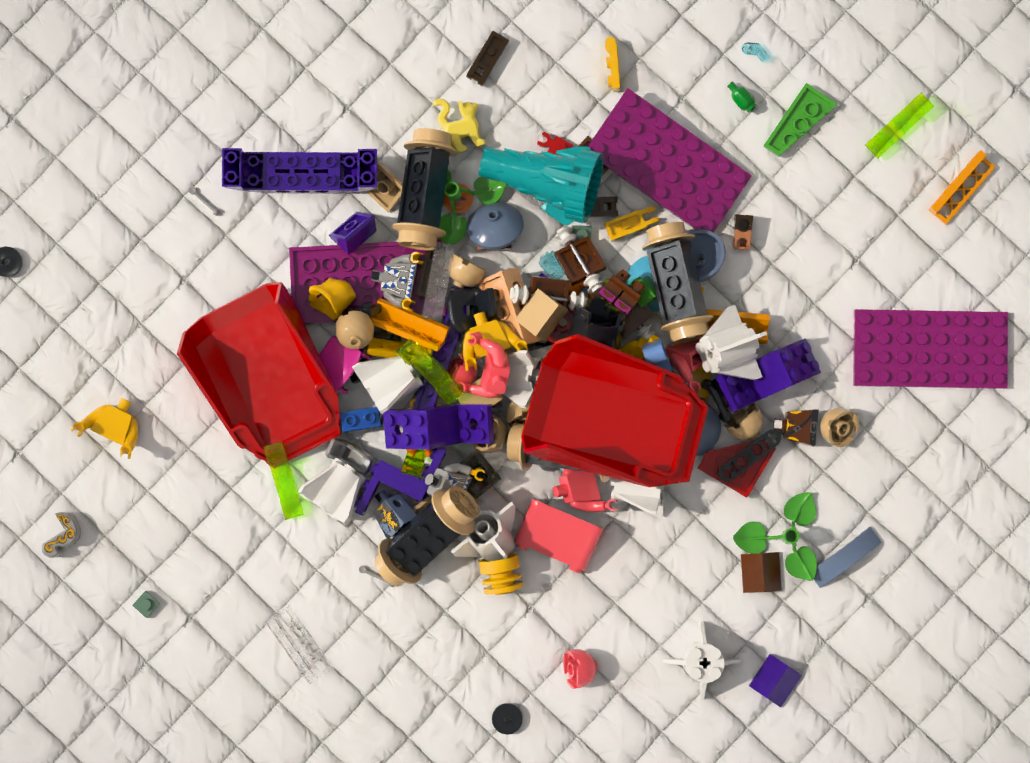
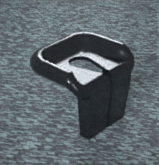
(474, 297)
(714, 389)

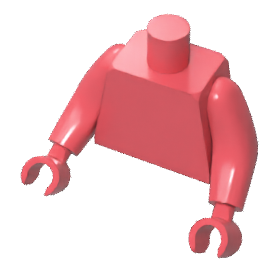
(685, 361)
(495, 369)
(581, 491)

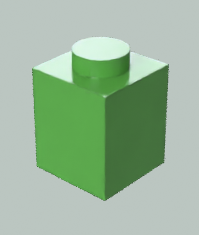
(649, 292)

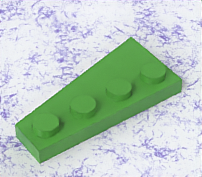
(801, 116)

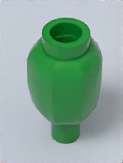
(742, 97)

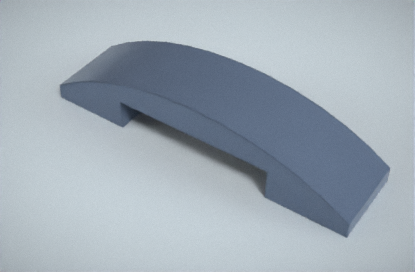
(846, 556)

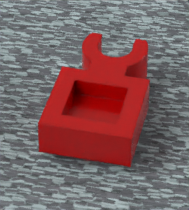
(554, 145)

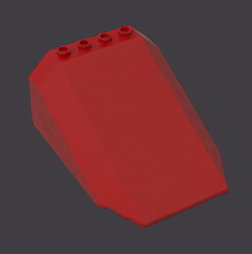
(263, 373)
(613, 415)

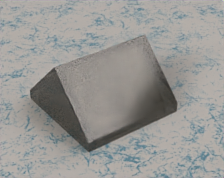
(490, 477)

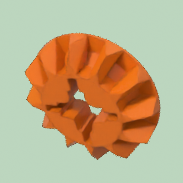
(463, 205)

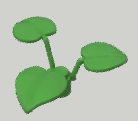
(488, 192)
(802, 562)

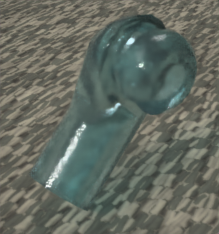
(753, 48)

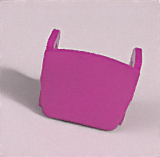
(339, 362)

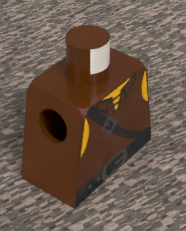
(799, 426)

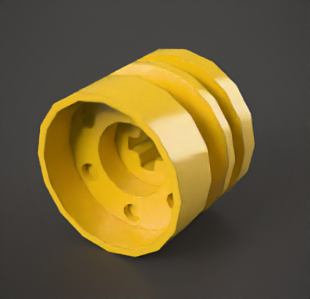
(501, 576)

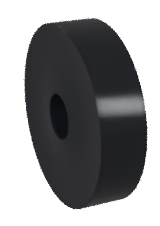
(15, 262)
(507, 727)

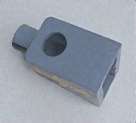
(392, 513)

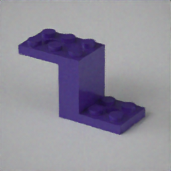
(778, 370)
(438, 426)
(394, 478)

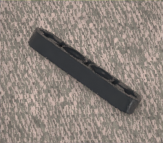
(747, 453)

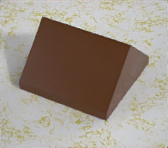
(761, 572)

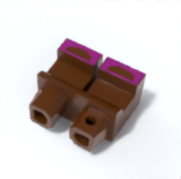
(616, 286)

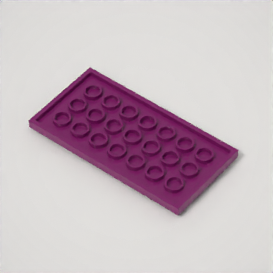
(668, 163)
(318, 263)
(930, 349)

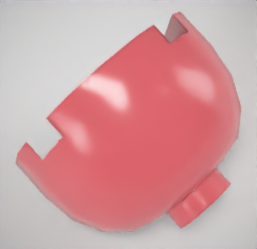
(459, 374)
(580, 668)

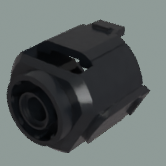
(599, 323)

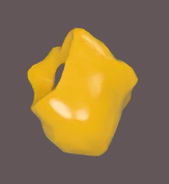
(334, 299)

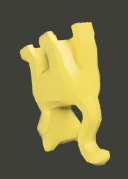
(460, 129)

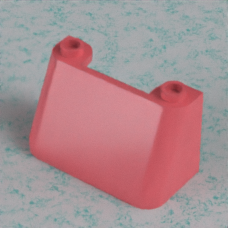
(558, 535)

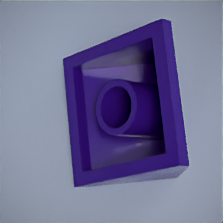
(354, 231)
(775, 680)

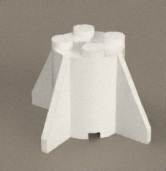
(730, 347)
(524, 374)
(388, 382)
(335, 491)
(647, 499)
(491, 536)
(695, 654)

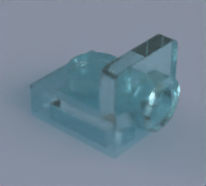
(551, 266)

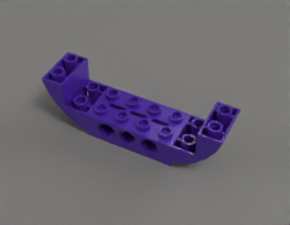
(299, 171)

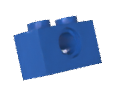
(360, 419)

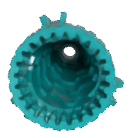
(562, 180)

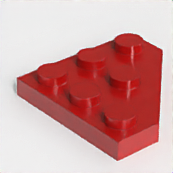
(747, 479)

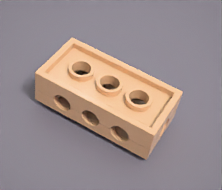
(507, 310)

